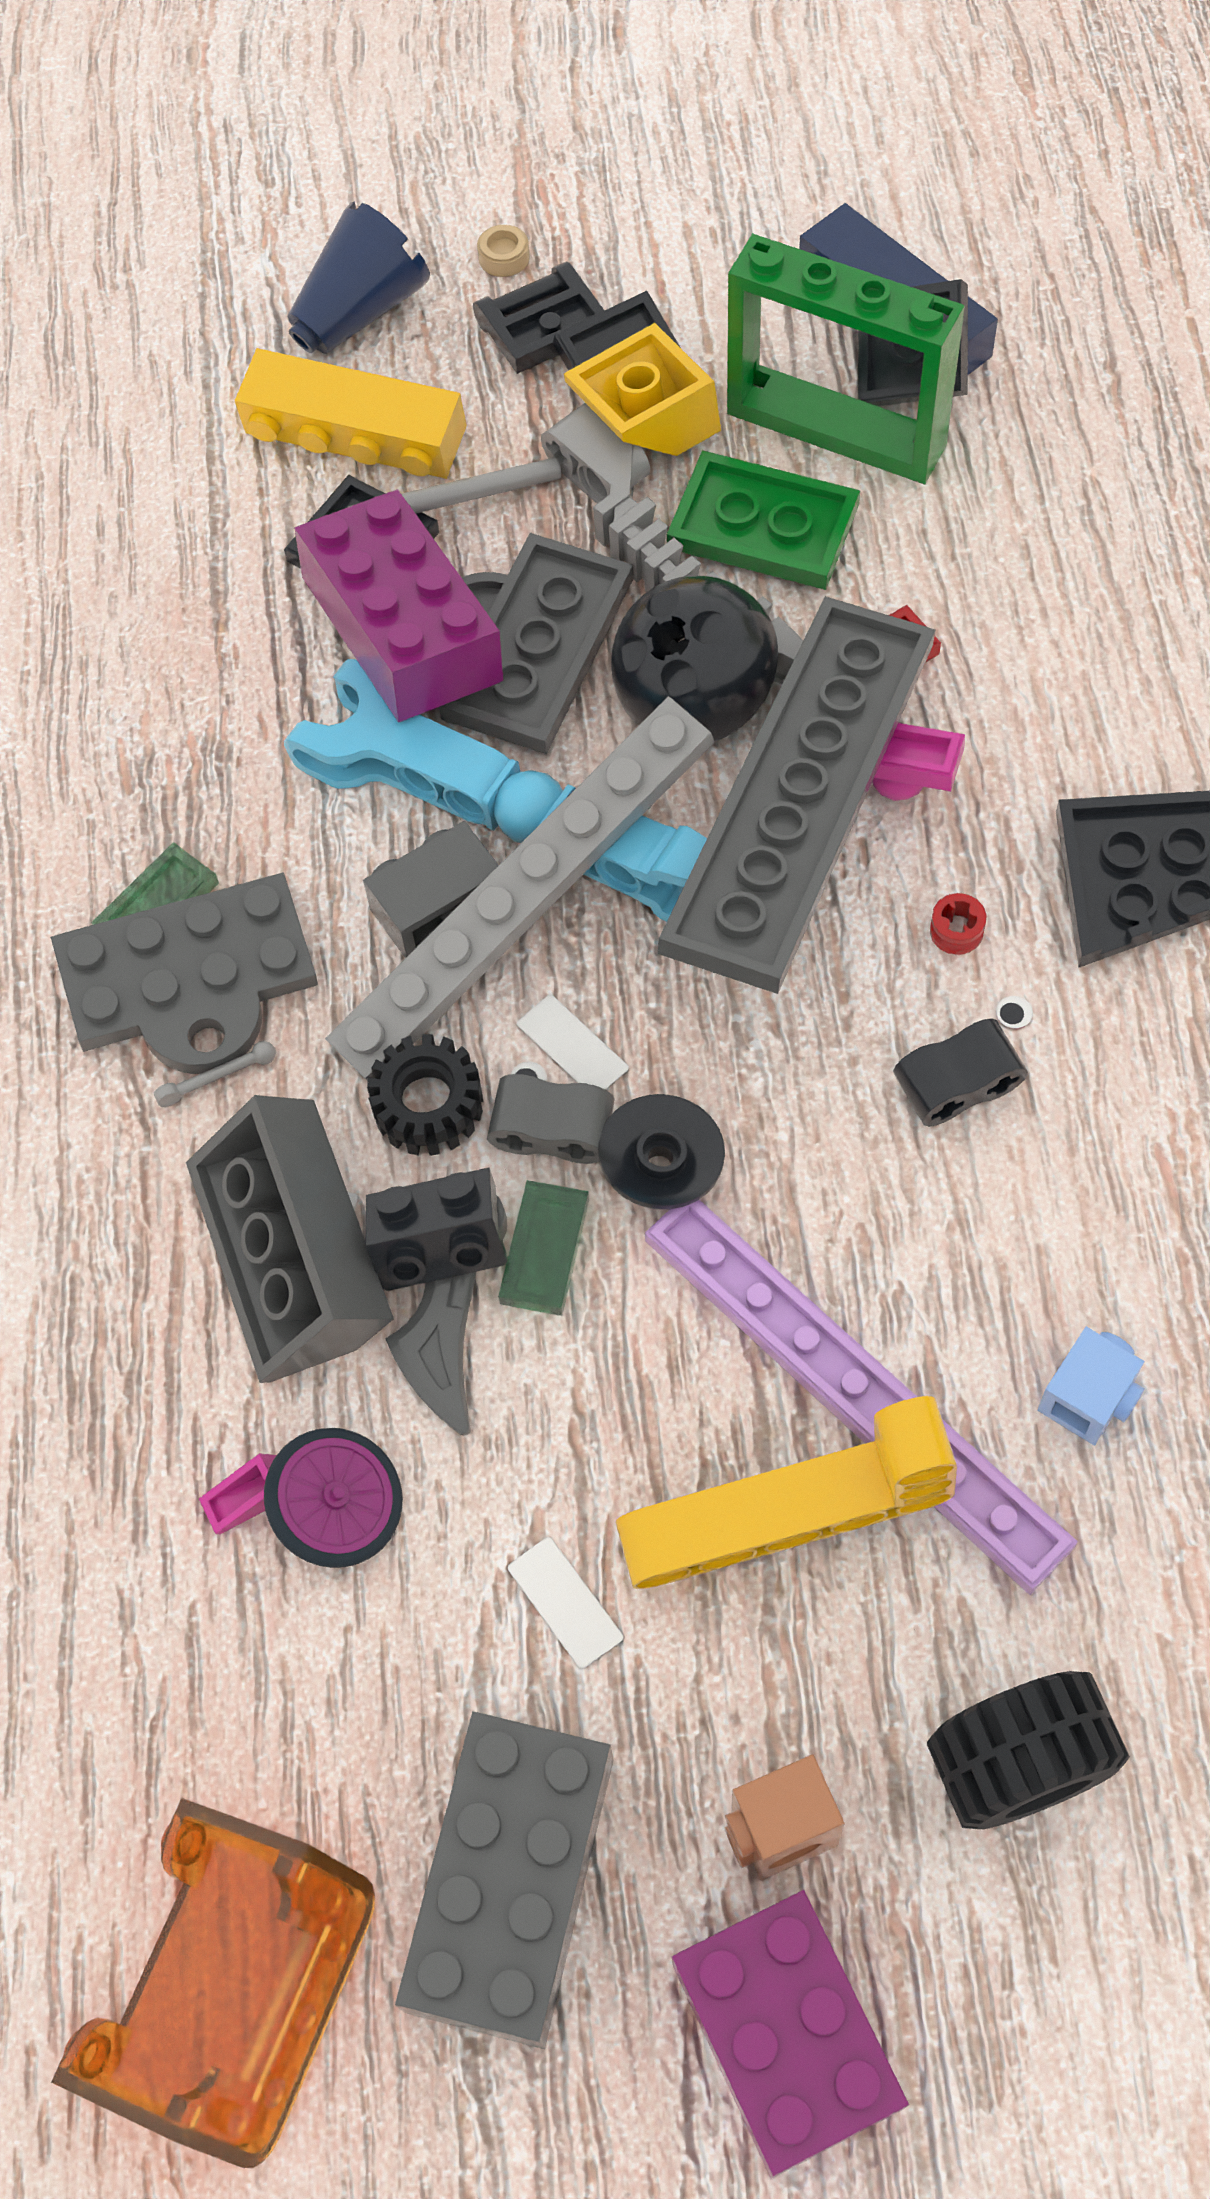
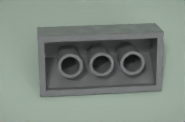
(287, 1237)

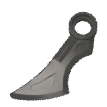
(433, 1341)

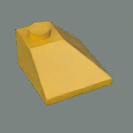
(649, 392)

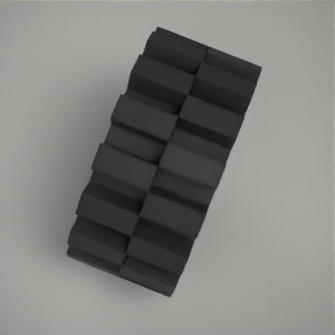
(418, 1063)

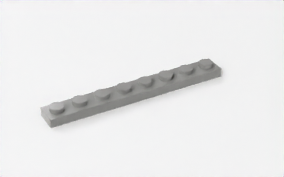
(523, 886)

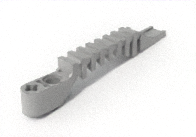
(607, 473)

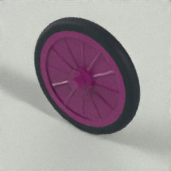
(333, 1497)

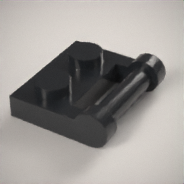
(529, 317)

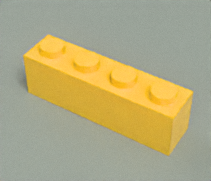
(351, 413)

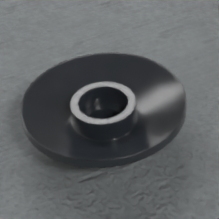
(668, 1129)

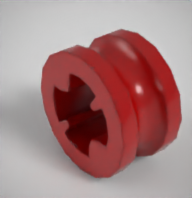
(972, 933)

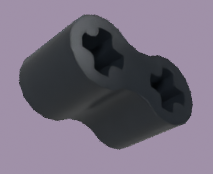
(960, 1072)

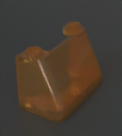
(229, 1990)

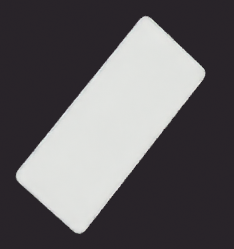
(572, 1044)
(565, 1603)

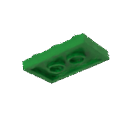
(764, 519)

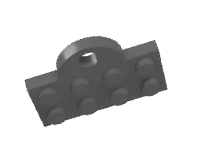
(551, 626)
(186, 972)

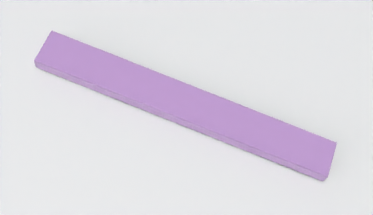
(852, 1384)

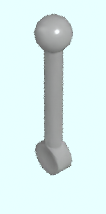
(170, 1093)

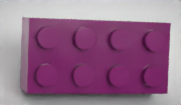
(399, 605)

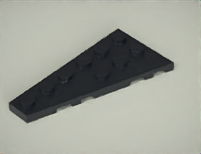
(1134, 868)

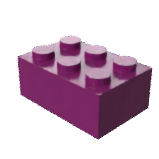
(788, 2033)

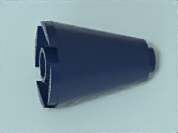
(354, 280)

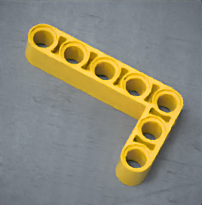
(797, 1504)

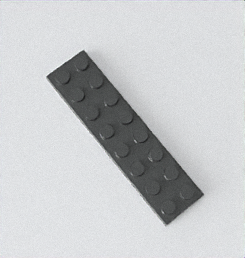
(797, 796)

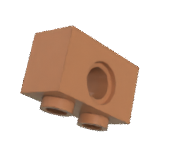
(783, 1818)

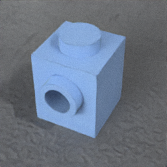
(1093, 1385)

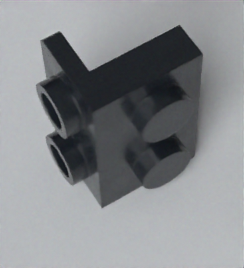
(434, 1229)

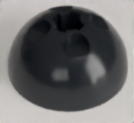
(715, 672)

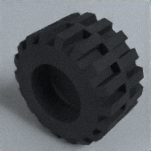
(1027, 1749)

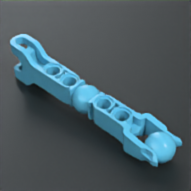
(478, 786)

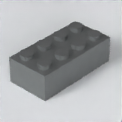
(506, 1880)

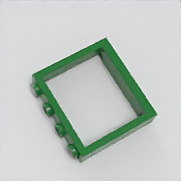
(859, 302)

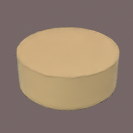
(503, 250)

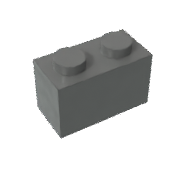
(427, 884)

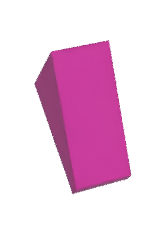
(238, 1495)

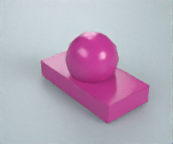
(917, 760)

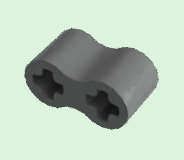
(549, 1118)

